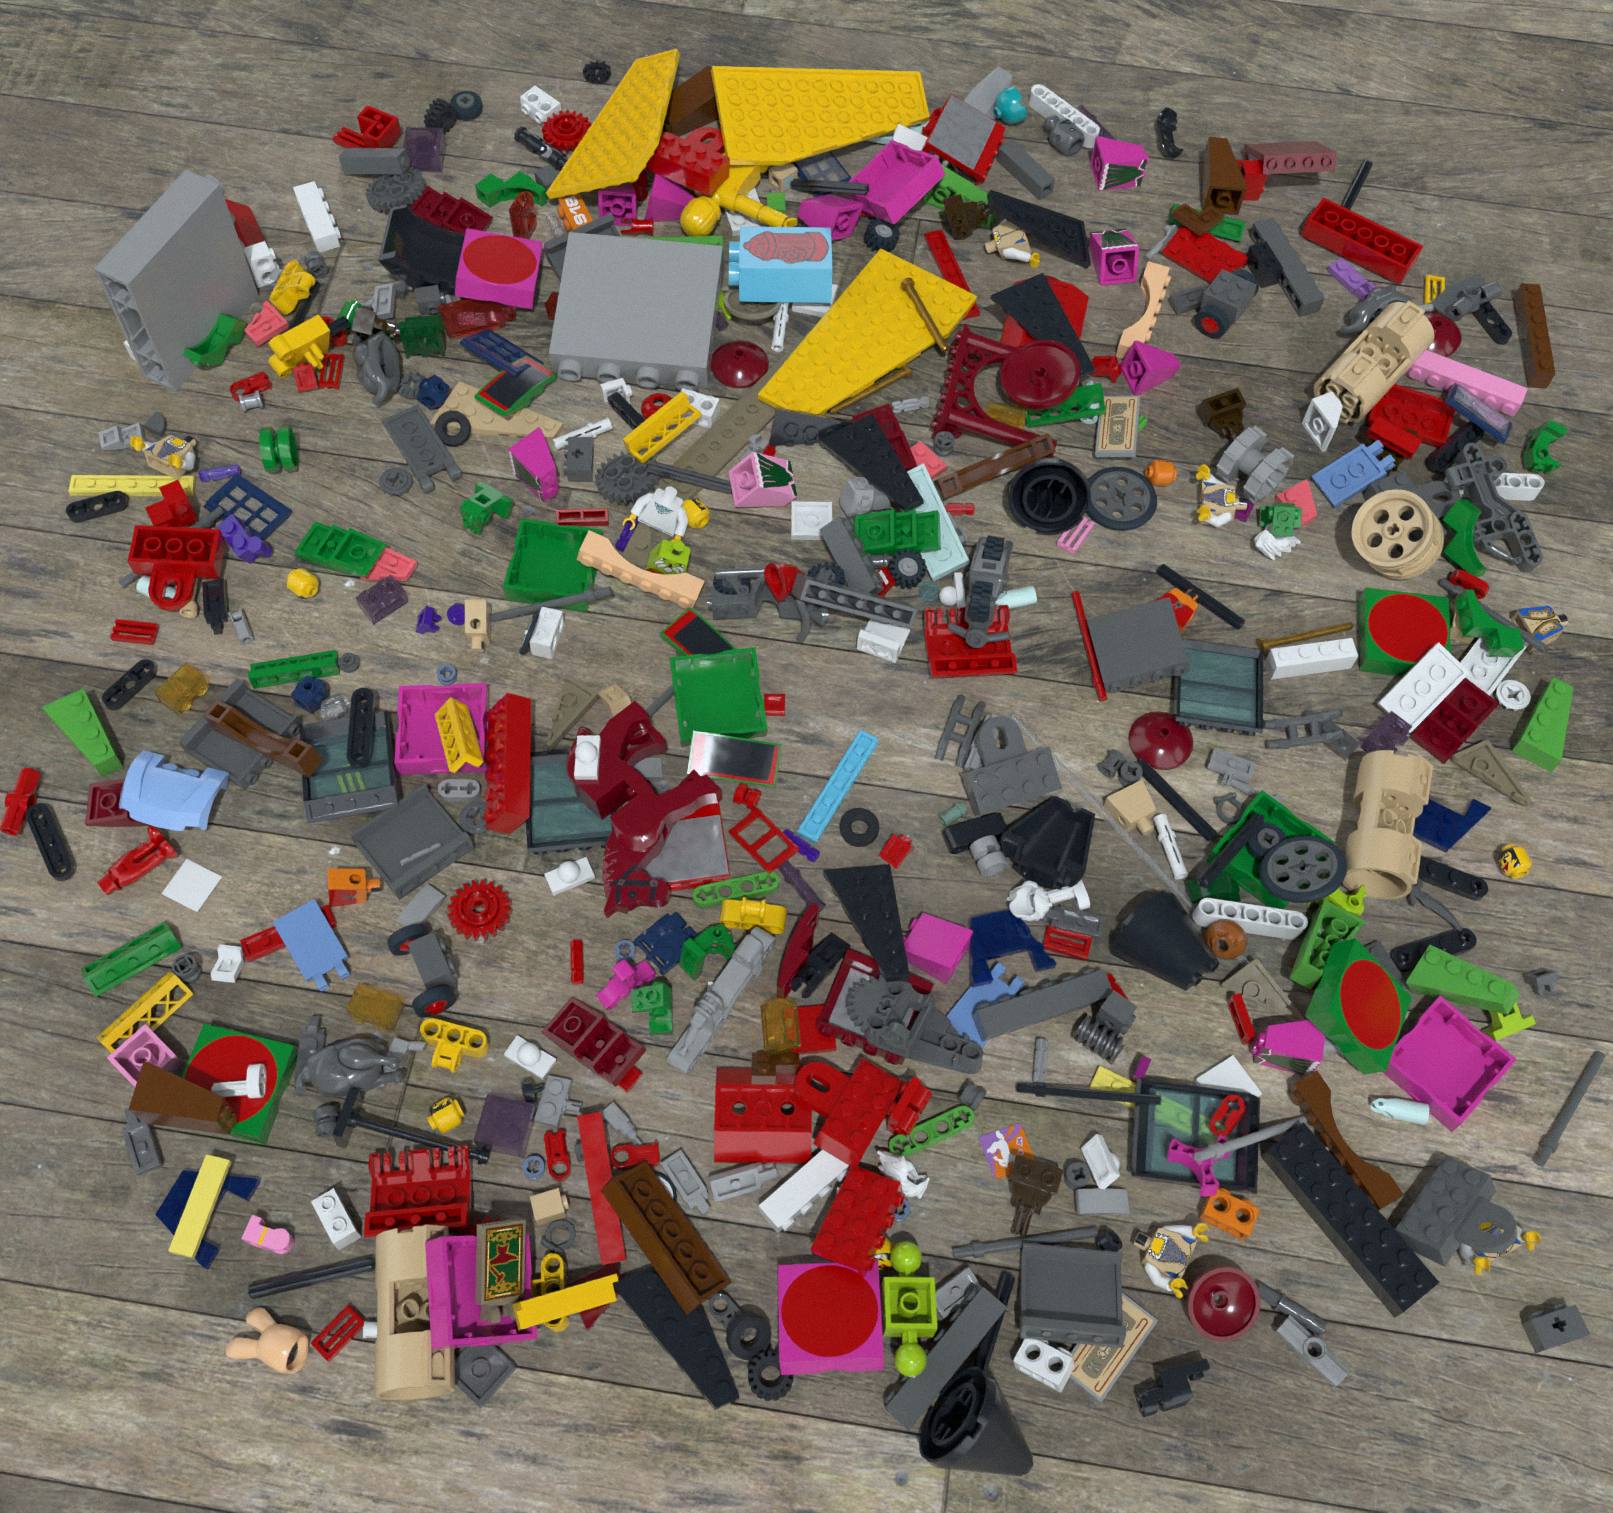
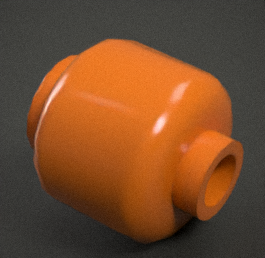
(1161, 473)

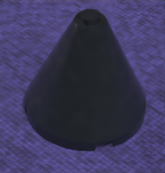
(1049, 495)
(974, 1429)

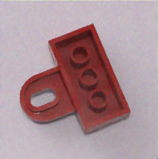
(691, 160)
(175, 557)
(851, 1106)

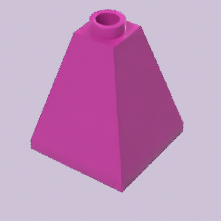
(666, 200)
(619, 201)
(1147, 367)

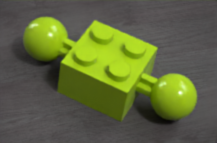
(908, 1308)

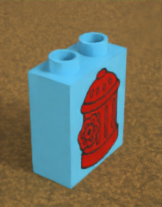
(782, 264)

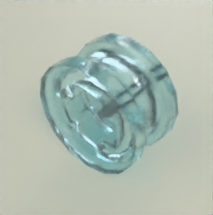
(929, 597)

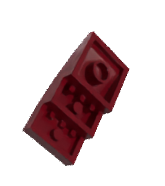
(450, 213)
(893, 432)
(1454, 720)
(104, 806)
(798, 950)
(593, 1041)

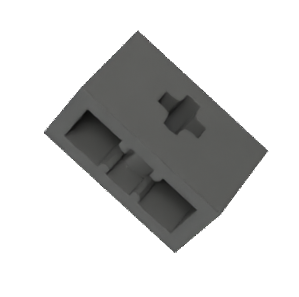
(579, 459)
(1116, 1014)
(1543, 1335)

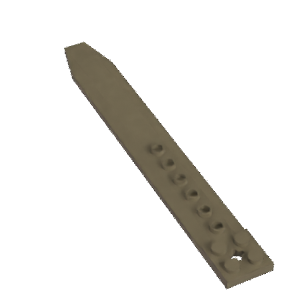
(726, 436)

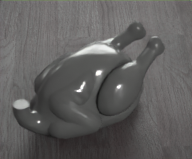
(1365, 312)
(377, 365)
(348, 1065)

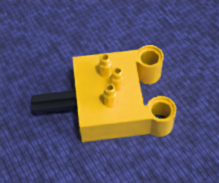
(303, 344)

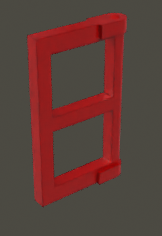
(751, 850)

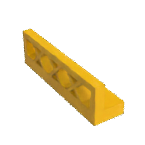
(658, 425)
(463, 732)
(143, 1006)
(565, 1302)

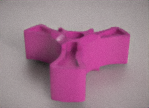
(623, 981)
(1203, 1170)

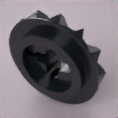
(602, 75)

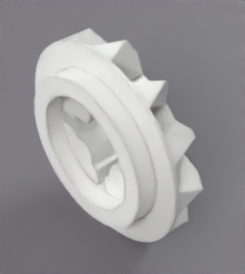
(1513, 687)

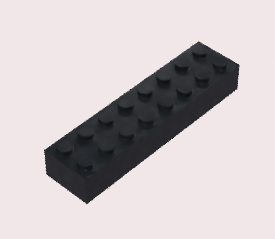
(1350, 1220)

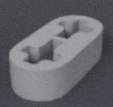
(459, 790)

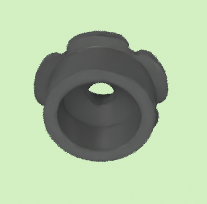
(351, 666)

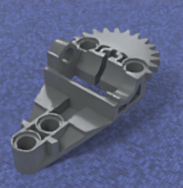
(932, 1039)

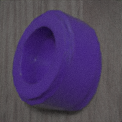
(456, 614)

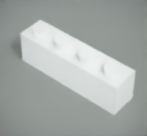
(316, 216)
(1311, 658)
(802, 1190)

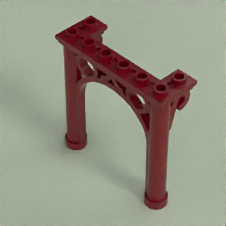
(956, 419)

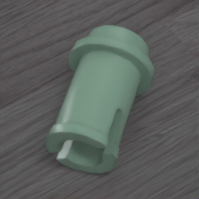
(954, 813)

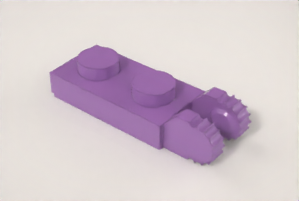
(1350, 279)

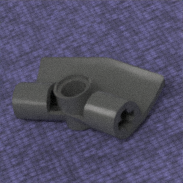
(1466, 297)

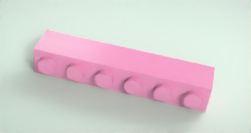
(1444, 372)

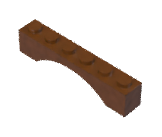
(1539, 362)
(994, 466)
(286, 751)
(1314, 1100)

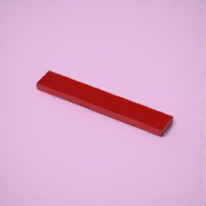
(948, 265)
(598, 1176)

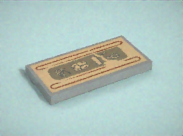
(1118, 427)
(1101, 1366)

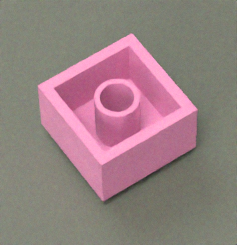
(142, 1047)

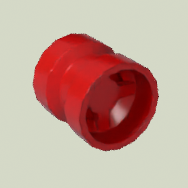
(747, 796)

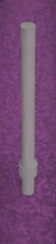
(1218, 1150)

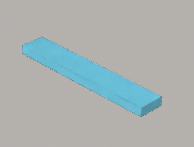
(837, 787)

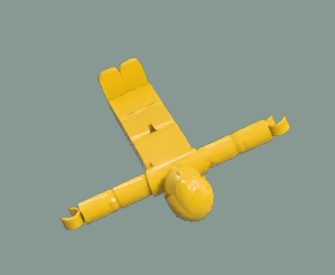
(703, 212)

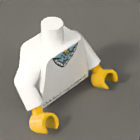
(661, 511)

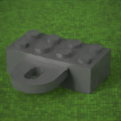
(1426, 492)
(1010, 772)
(1451, 1212)

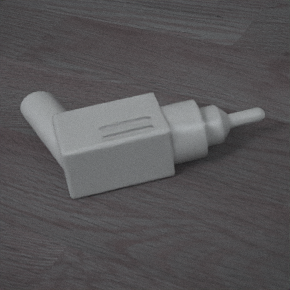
(401, 1049)
(619, 1122)

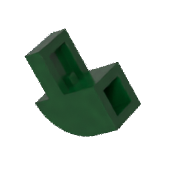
(1222, 888)

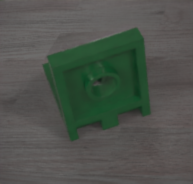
(422, 335)

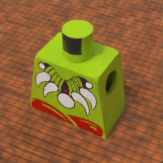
(668, 558)

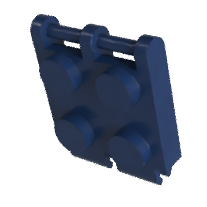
(665, 941)

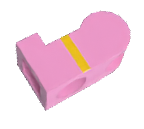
(275, 1240)

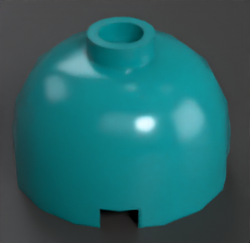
(1009, 107)

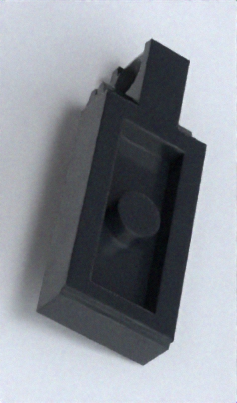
(215, 604)

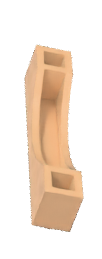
(1152, 286)
(678, 588)

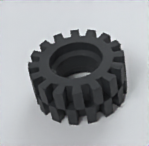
(440, 115)
(757, 1385)

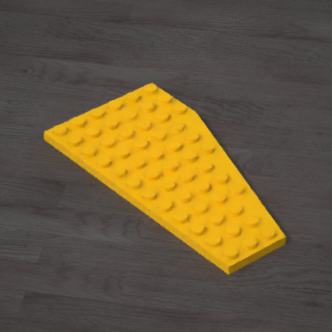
(803, 112)
(624, 130)
(866, 335)

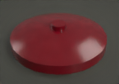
(1040, 374)

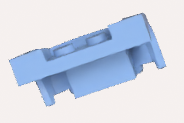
(168, 794)

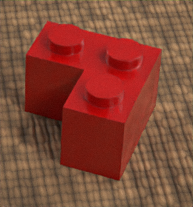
(378, 128)
(1253, 177)
(174, 509)

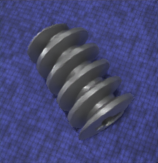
(1099, 1039)

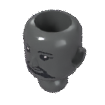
(1064, 135)

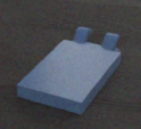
(1352, 473)
(312, 943)
(962, 1013)

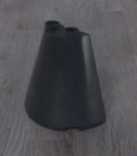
(1051, 844)
(1165, 942)

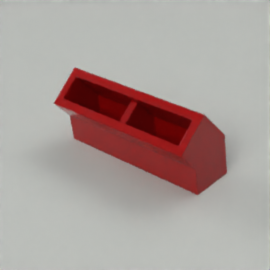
(1394, 437)
(583, 513)

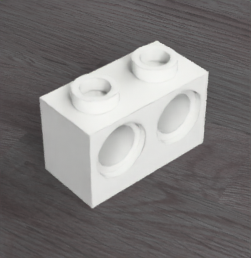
(539, 105)
(261, 263)
(706, 404)
(547, 633)
(336, 1219)
(1040, 1367)

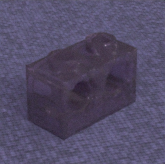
(384, 603)
(1384, 735)

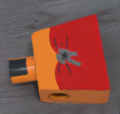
(1183, 606)
(349, 886)

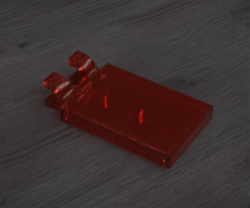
(473, 316)

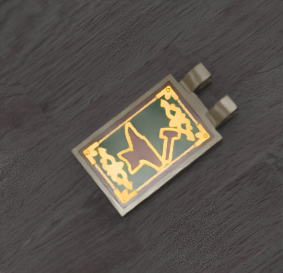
(500, 1267)

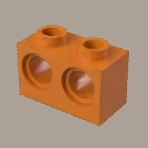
(1226, 1219)

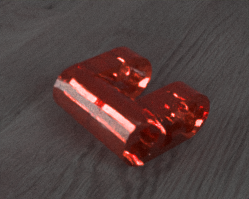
(521, 218)

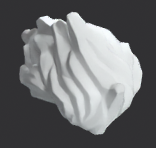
(1274, 545)
(1029, 901)
(902, 1170)

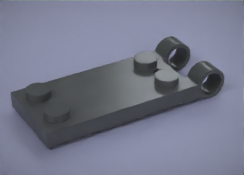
(420, 446)

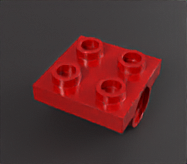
(911, 1102)

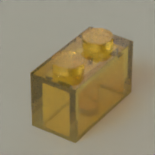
(1007, 414)
(182, 689)
(375, 1008)
(780, 1026)

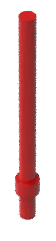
(1097, 677)

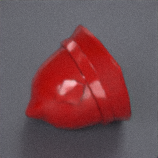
(781, 578)

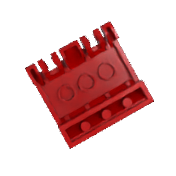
(951, 654)
(421, 1192)

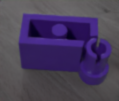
(242, 539)

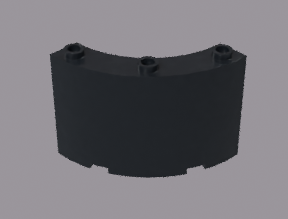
(420, 251)

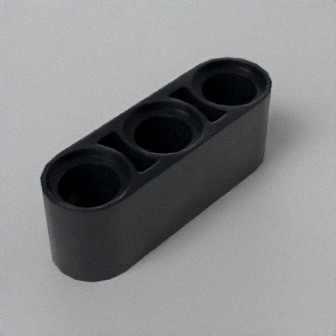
(963, 835)

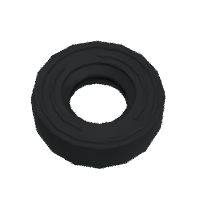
(461, 437)
(859, 840)
(735, 1330)

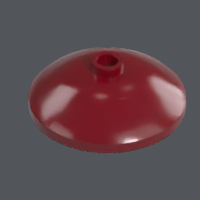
(1446, 334)
(739, 364)
(1160, 750)
(1235, 1309)

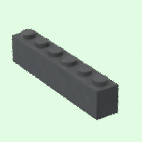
(1295, 279)
(854, 601)
(1042, 1004)
(946, 1357)

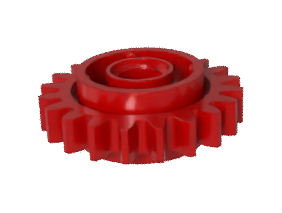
(565, 130)
(482, 923)

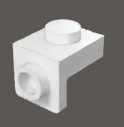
(616, 385)
(228, 964)

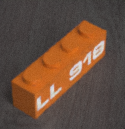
(573, 212)

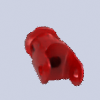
(640, 186)
(639, 226)

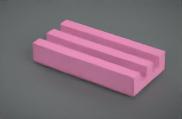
(1060, 542)

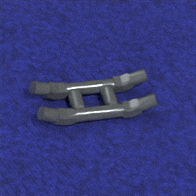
(1292, 724)
(967, 740)

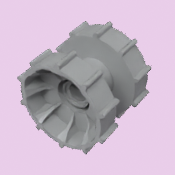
(1246, 458)

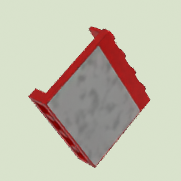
(965, 138)
(693, 852)

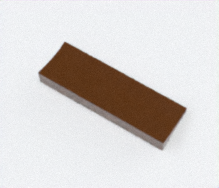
(666, 1237)

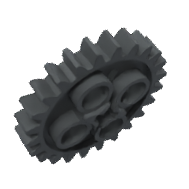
(395, 189)
(625, 478)

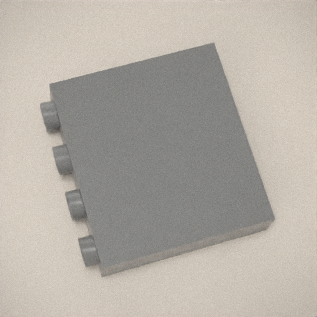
(177, 276)
(637, 311)

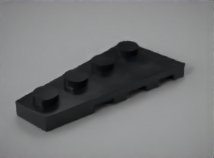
(800, 427)

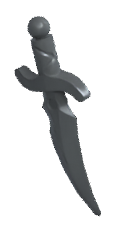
(1431, 903)

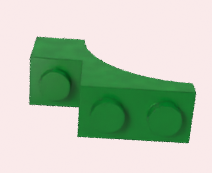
(493, 189)
(213, 348)
(1461, 549)
(1475, 622)

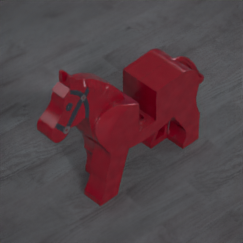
(646, 819)

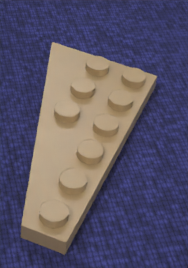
(489, 422)

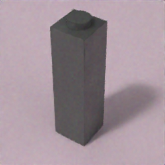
(374, 161)
(1025, 170)

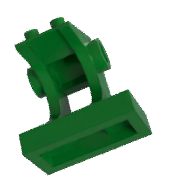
(1539, 442)
(478, 507)
(1283, 518)
(695, 950)
(658, 1002)

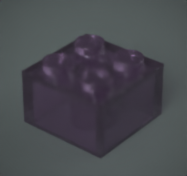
(425, 148)
(505, 1126)

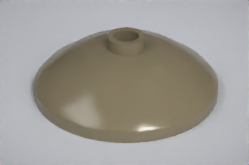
(748, 310)

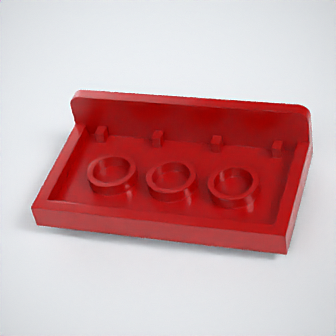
(1202, 254)
(1415, 412)
(859, 1220)

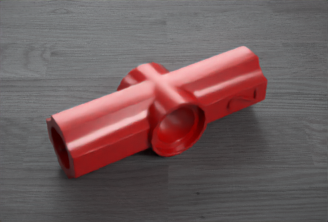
(19, 800)

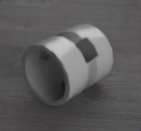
(988, 856)

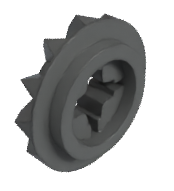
(404, 386)
(392, 475)
(471, 811)

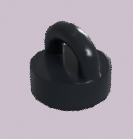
(529, 1090)
(1109, 1240)

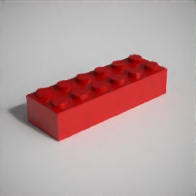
(1362, 240)
(508, 763)

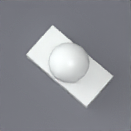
(954, 594)
(587, 757)
(569, 875)
(530, 1057)
(1101, 1161)

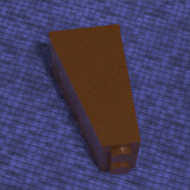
(692, 104)
(1221, 178)
(177, 1103)

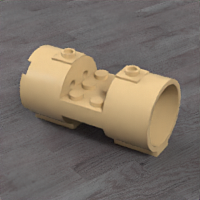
(1377, 359)
(1383, 848)
(403, 1350)

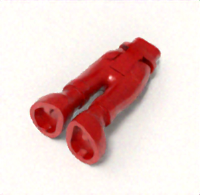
(130, 869)

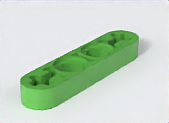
(735, 886)
(929, 1129)

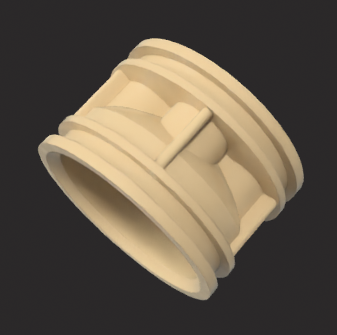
(1417, 555)

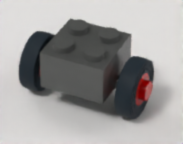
(1225, 301)
(433, 965)

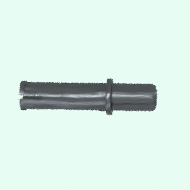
(1288, 1307)

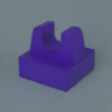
(425, 619)

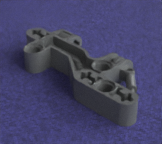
(1477, 477)

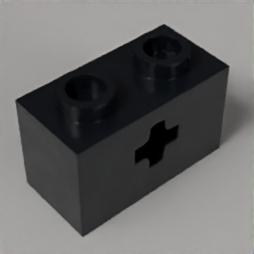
(1264, 264)

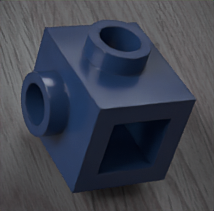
(432, 392)
(309, 694)

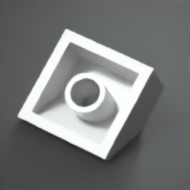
(1322, 419)

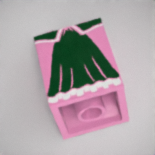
(762, 481)

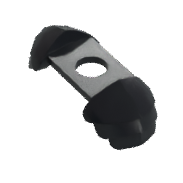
(1166, 124)

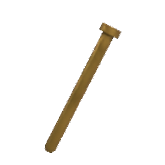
(908, 285)
(904, 372)
(1265, 644)

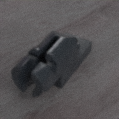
(820, 965)
(1171, 1388)

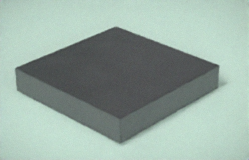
(481, 1372)

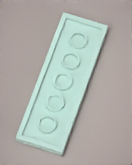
(952, 554)

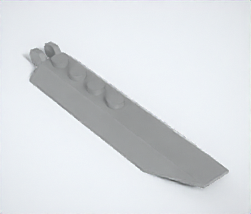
(983, 96)

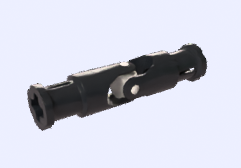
(537, 145)

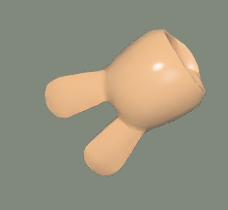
(272, 1345)

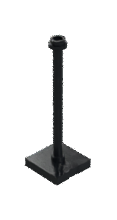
(350, 1119)

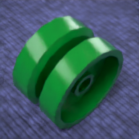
(278, 449)

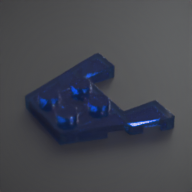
(1445, 827)
(1001, 936)
(177, 1198)

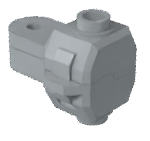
(860, 498)

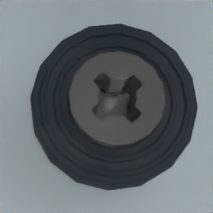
(467, 105)
(1258, 846)

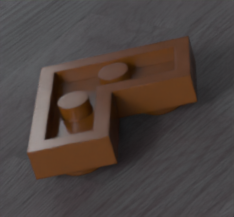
(1196, 221)
(767, 1065)

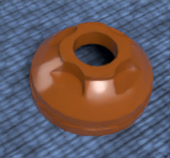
(1229, 932)

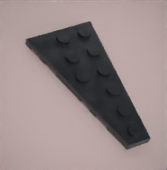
(1052, 228)
(1042, 316)
(871, 456)
(872, 908)
(681, 1335)

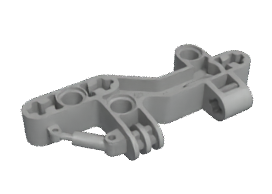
(716, 1005)

